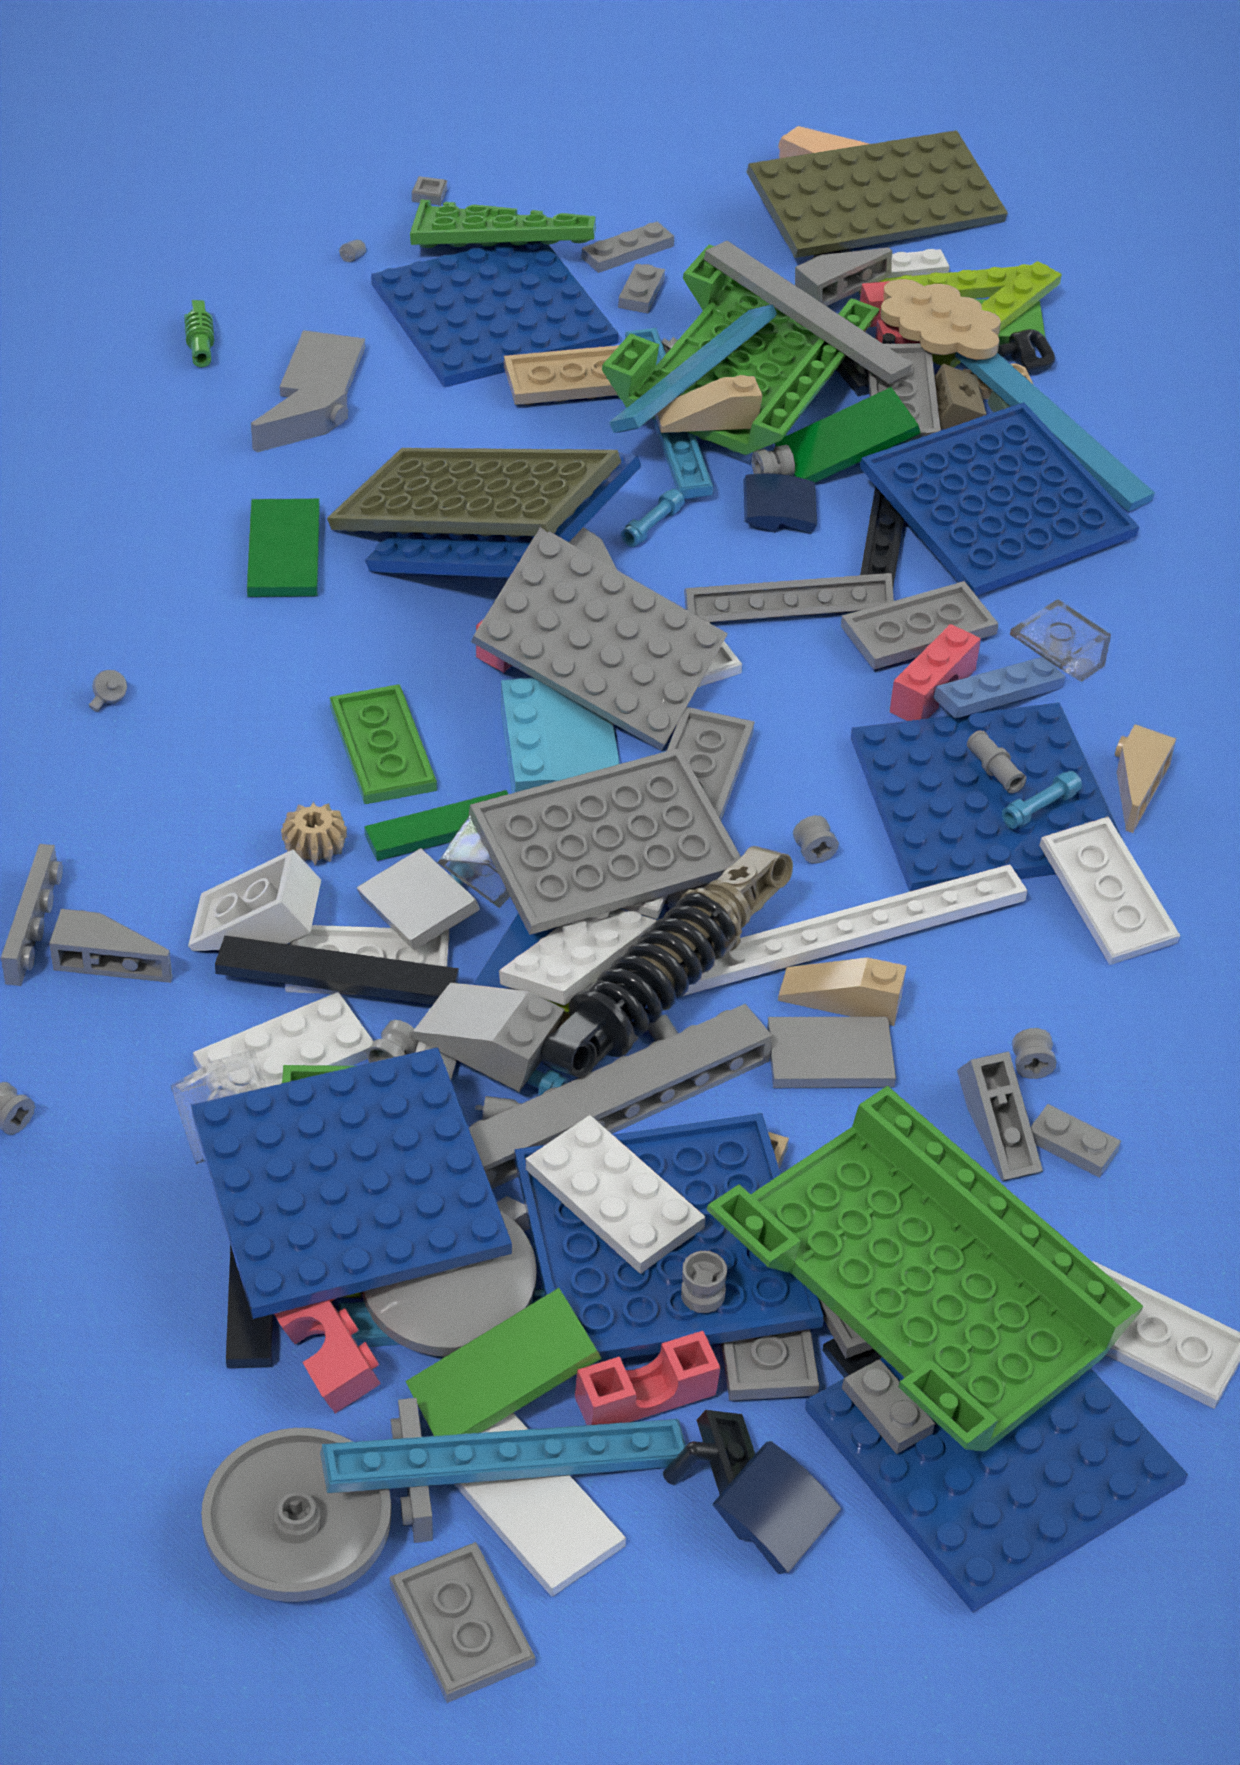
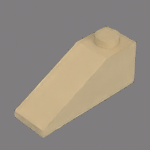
(715, 406)
(1141, 767)
(847, 987)

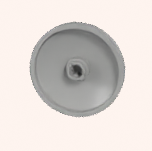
(458, 1304)
(279, 1527)

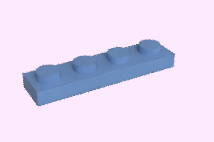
(999, 687)

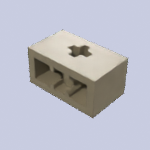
(957, 397)

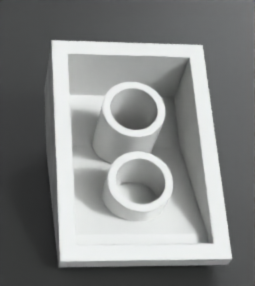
(262, 904)

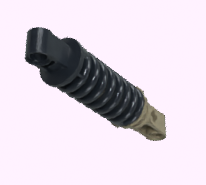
(664, 963)

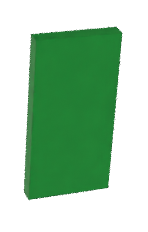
(850, 435)
(283, 548)

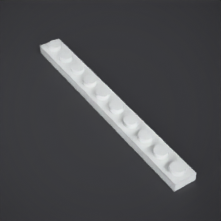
(865, 925)

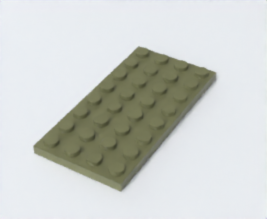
(876, 193)
(475, 491)

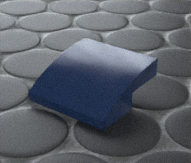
(779, 500)
(776, 1506)

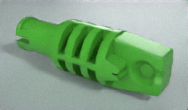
(199, 333)

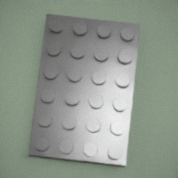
(599, 638)
(604, 840)

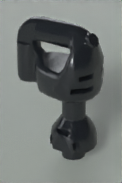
(1022, 352)

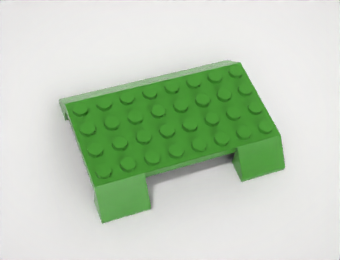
(781, 356)
(935, 1269)

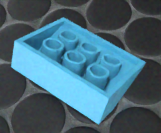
(551, 735)

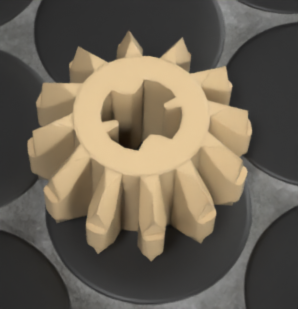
(314, 832)

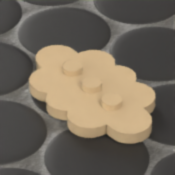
(940, 319)

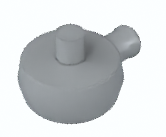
(108, 688)

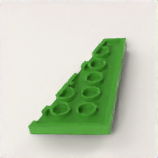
(493, 225)

